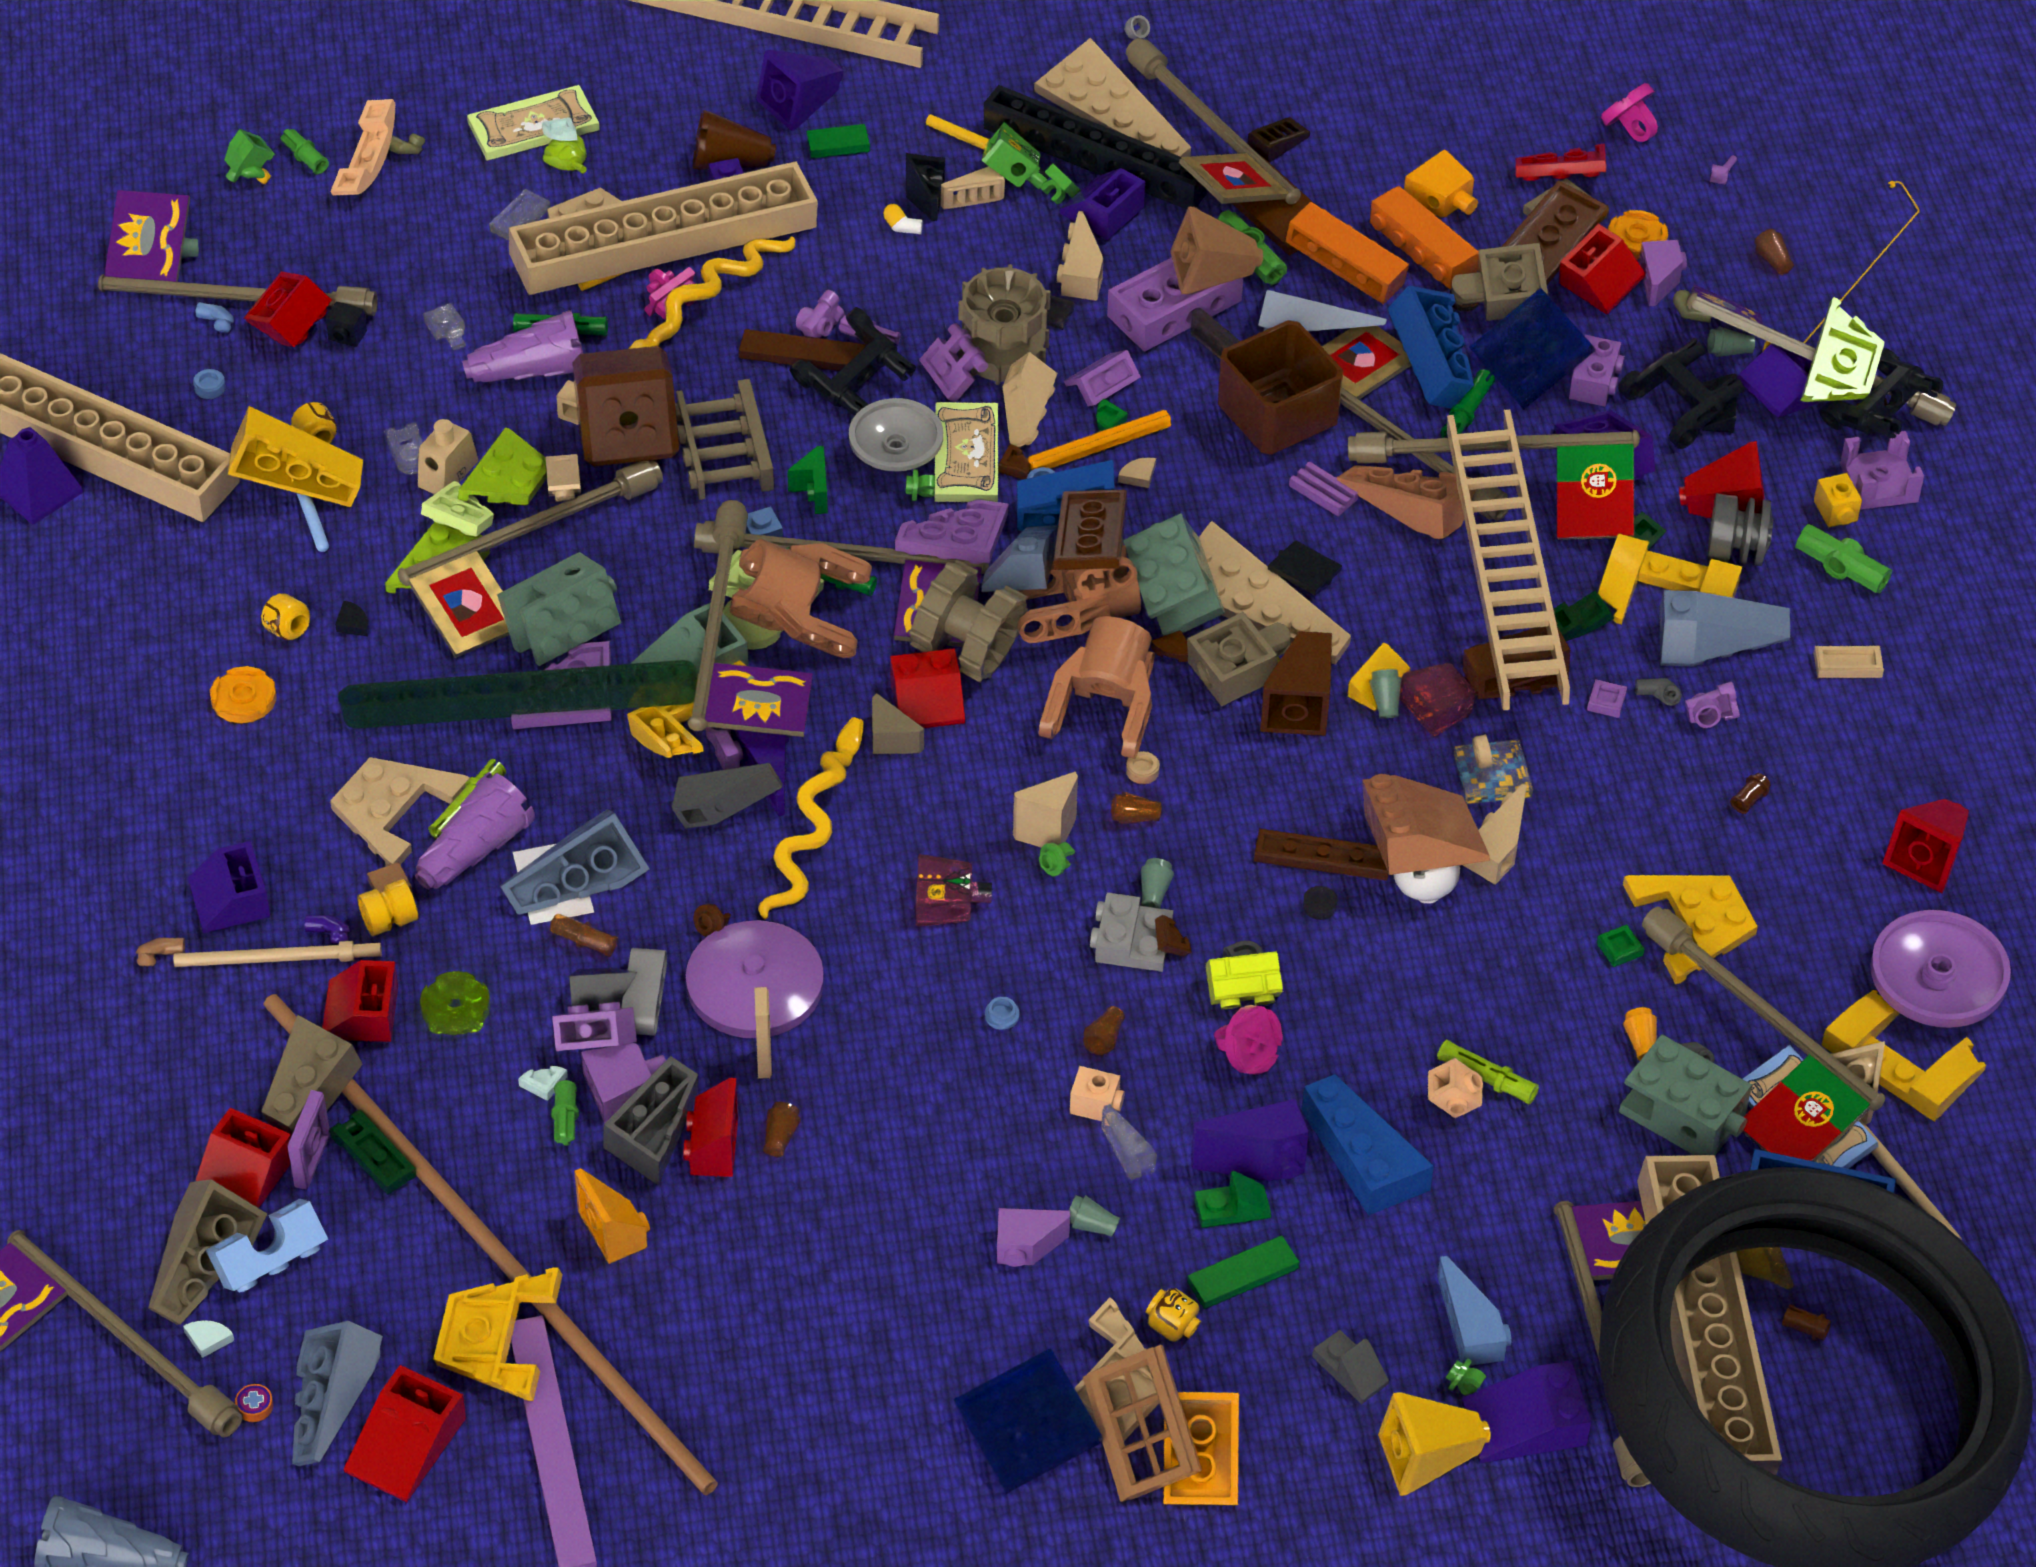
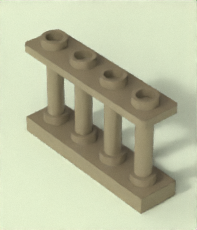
(753, 445)

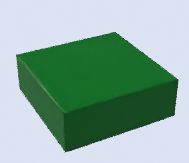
(1620, 945)

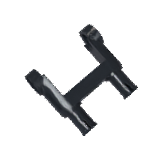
(1672, 369)
(842, 387)
(1872, 414)

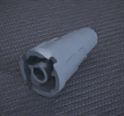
(88, 1538)

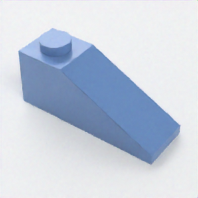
(1472, 1317)

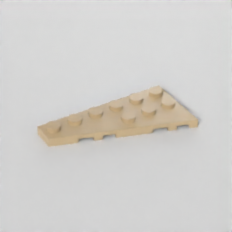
(1099, 91)
(1262, 595)

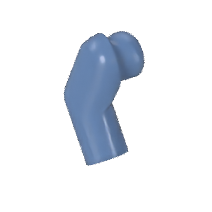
(216, 313)

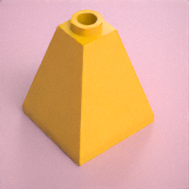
(1428, 1439)

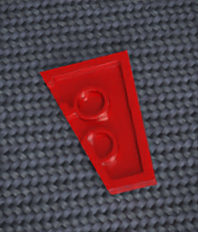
(1572, 162)

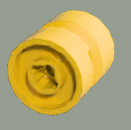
(387, 907)

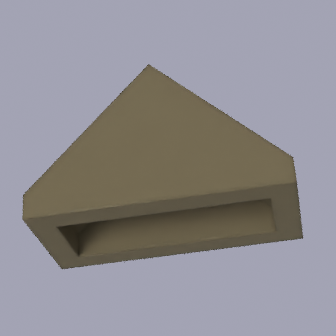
(894, 730)

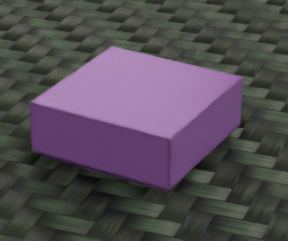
(1607, 698)

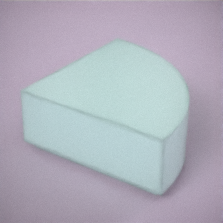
(560, 129)
(542, 1081)
(208, 1336)

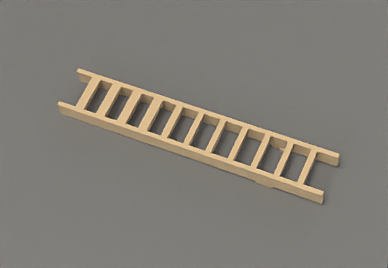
(817, 31)
(1511, 597)

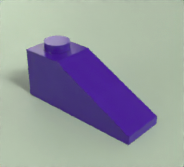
(762, 749)

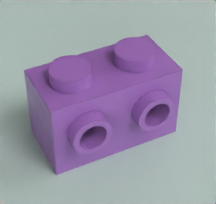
(1594, 377)
(594, 1028)

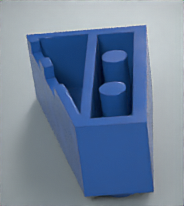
(1041, 496)

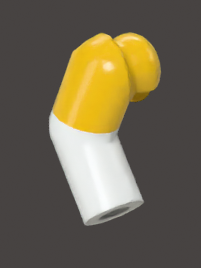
(899, 222)

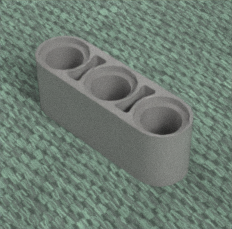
(646, 988)

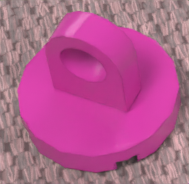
(1631, 111)
(1251, 1039)

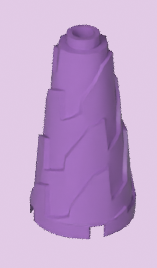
(532, 352)
(483, 823)

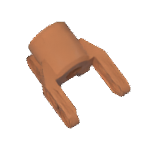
(787, 587)
(1088, 595)
(1109, 665)

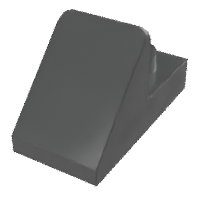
(1352, 1365)

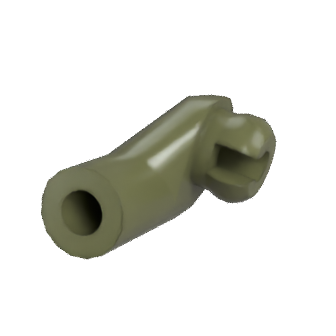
(413, 146)
(1680, 302)

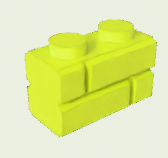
(1244, 979)

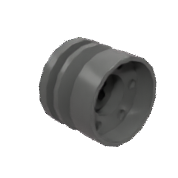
(1739, 529)

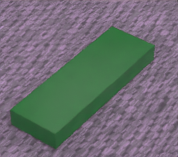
(1243, 1272)

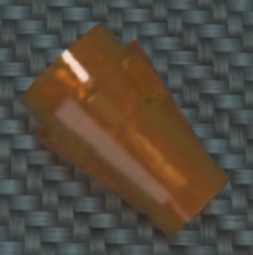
(1774, 250)
(1133, 809)
(1103, 1032)
(780, 1127)

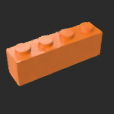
(1423, 236)
(1347, 252)

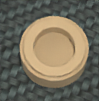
(1482, 751)
(1143, 768)

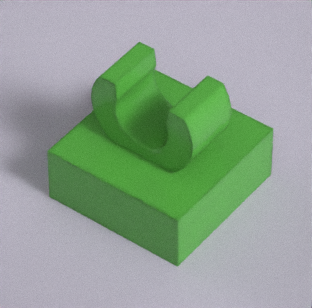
(1059, 182)

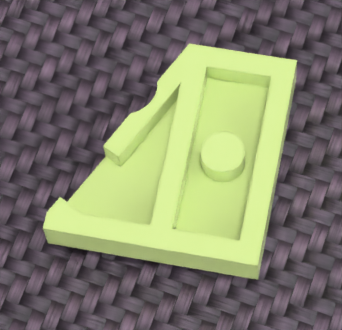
(465, 516)

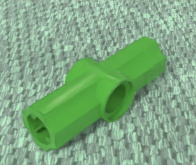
(1272, 266)
(1843, 558)

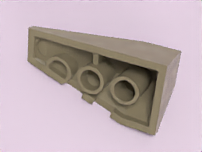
(202, 1220)

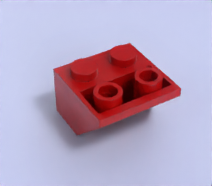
(1600, 269)
(362, 1002)
(245, 1156)

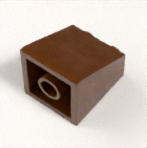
(1299, 687)

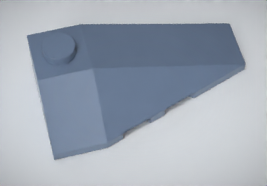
(1311, 314)
(1711, 626)
(584, 863)

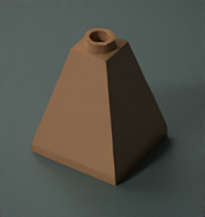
(1211, 253)

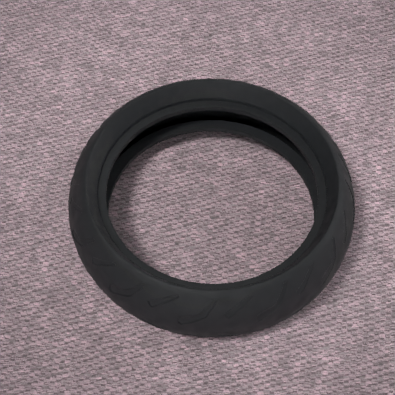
(1904, 1253)

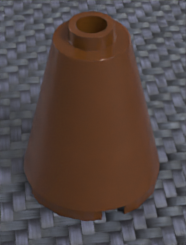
(725, 140)

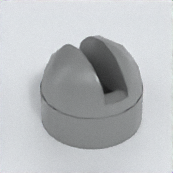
(1141, 32)

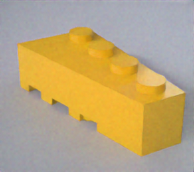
(293, 460)

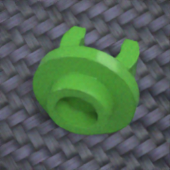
(921, 485)
(1053, 858)
(1465, 1378)

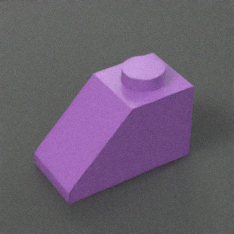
(1662, 268)
(1029, 1234)

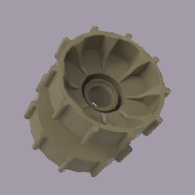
(1005, 318)
(952, 612)

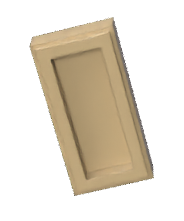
(1848, 662)

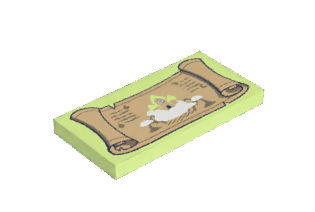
(519, 124)
(969, 452)

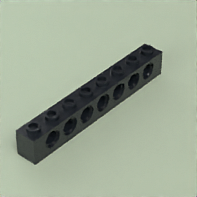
(1092, 146)

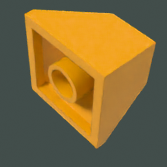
(610, 1218)

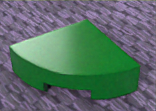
(1109, 415)

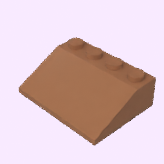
(1420, 825)

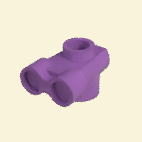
(820, 320)
(1710, 707)

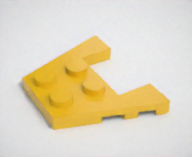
(1705, 904)
(480, 1330)

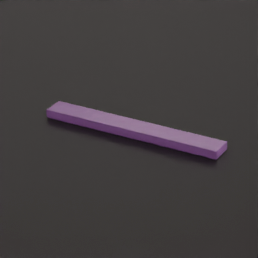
(553, 1449)

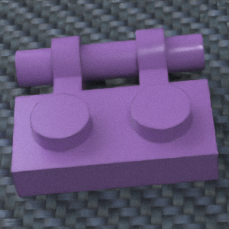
(947, 369)

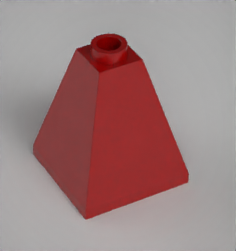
(1732, 474)
(1927, 842)

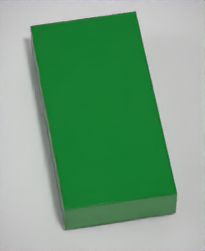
(838, 141)

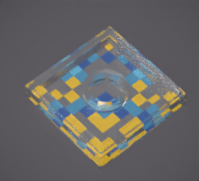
(1495, 782)

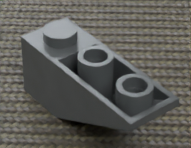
(719, 794)

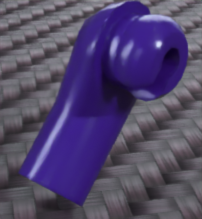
(327, 923)

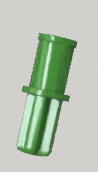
(304, 151)
(565, 1112)

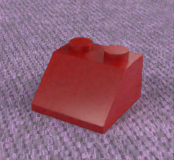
(289, 308)
(928, 687)
(713, 1131)

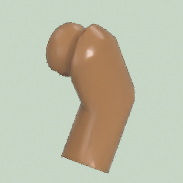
(159, 946)

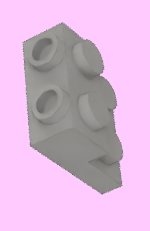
(1127, 933)

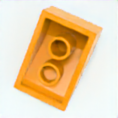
(1215, 1434)

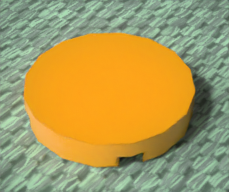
(1638, 227)
(243, 695)

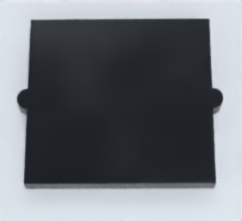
(1305, 567)

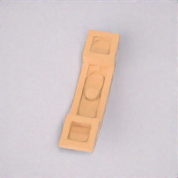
(371, 151)

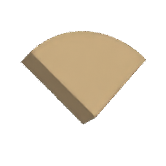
(1138, 472)

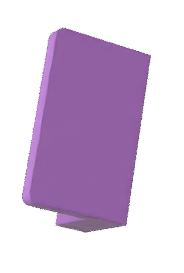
(1104, 377)

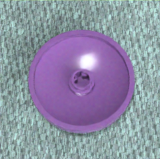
(752, 956)
(1940, 968)

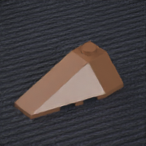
(1416, 500)

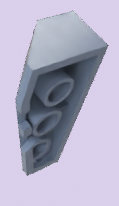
(1024, 562)
(334, 1371)

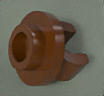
(709, 918)

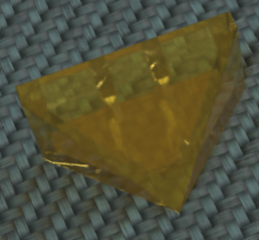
(1766, 1265)

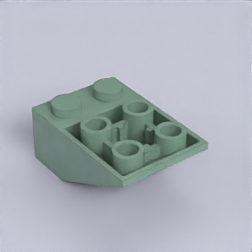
(687, 639)

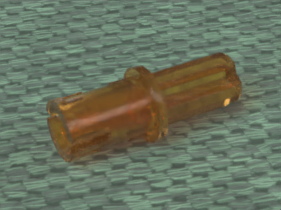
(583, 934)

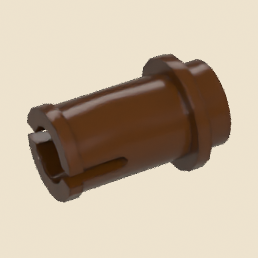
(1755, 787)
(1807, 1322)

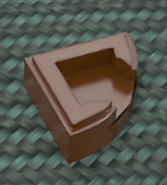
(1014, 463)
(1172, 646)
(1169, 937)

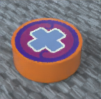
(254, 1402)

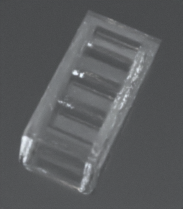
(1130, 1147)

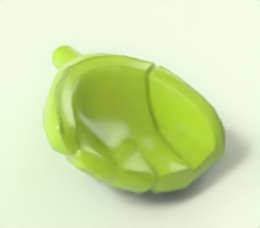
(566, 155)

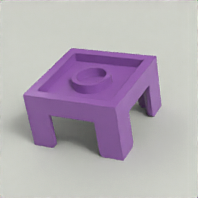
(1882, 476)

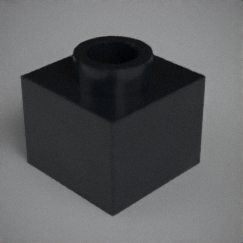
(346, 324)

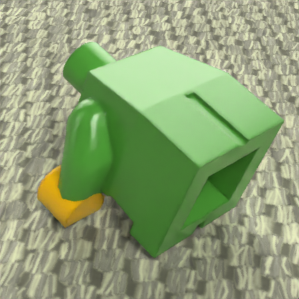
(247, 156)

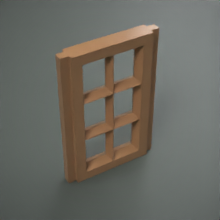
(1173, 1414)

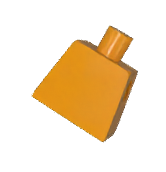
(1442, 185)

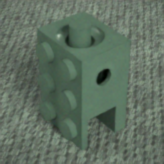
(1174, 575)
(560, 608)
(1686, 1098)

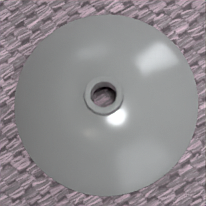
(896, 434)

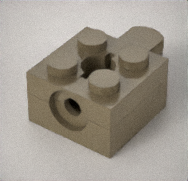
(1497, 273)
(1239, 643)

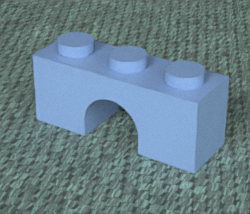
(296, 1234)

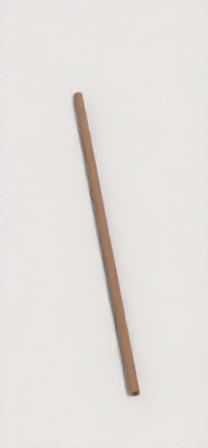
(512, 1268)

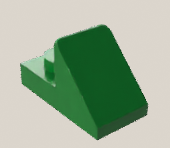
(810, 476)
(1237, 1203)

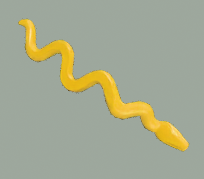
(711, 287)
(834, 773)

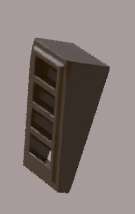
(1260, 138)

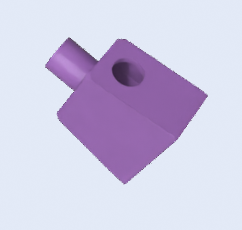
(616, 1074)

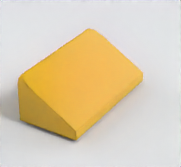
(1382, 659)

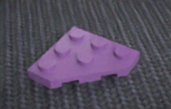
(960, 535)
(581, 656)

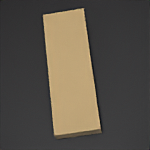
(763, 1032)

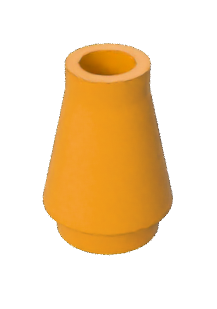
(1641, 1029)

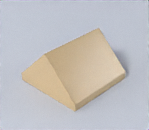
(1046, 811)

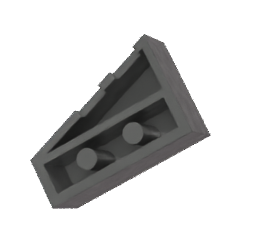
(652, 1120)

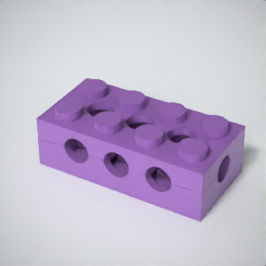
(1154, 310)

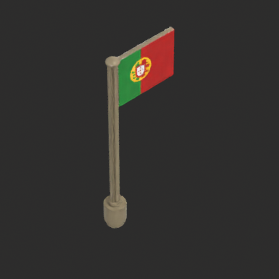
(1592, 474)
(1815, 1099)

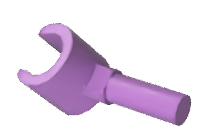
(1720, 173)

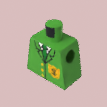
(1007, 151)

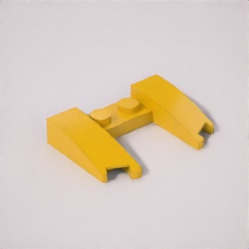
(1633, 563)
(661, 729)
(1926, 1091)

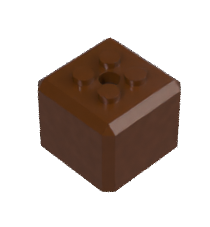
(619, 383)
(1280, 387)

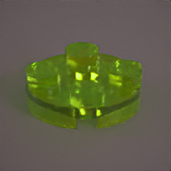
(460, 1019)

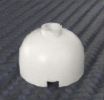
(1428, 884)

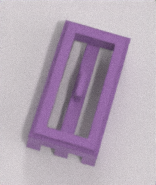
(1326, 485)

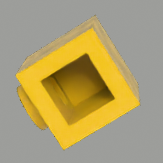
(1837, 500)

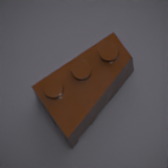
(1481, 674)

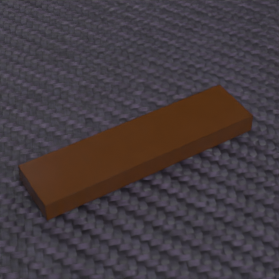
(790, 348)
(1320, 854)

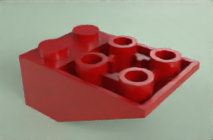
(405, 1433)

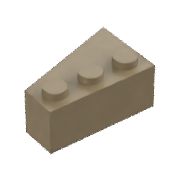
(310, 1062)

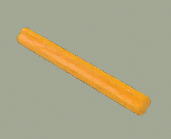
(1101, 440)

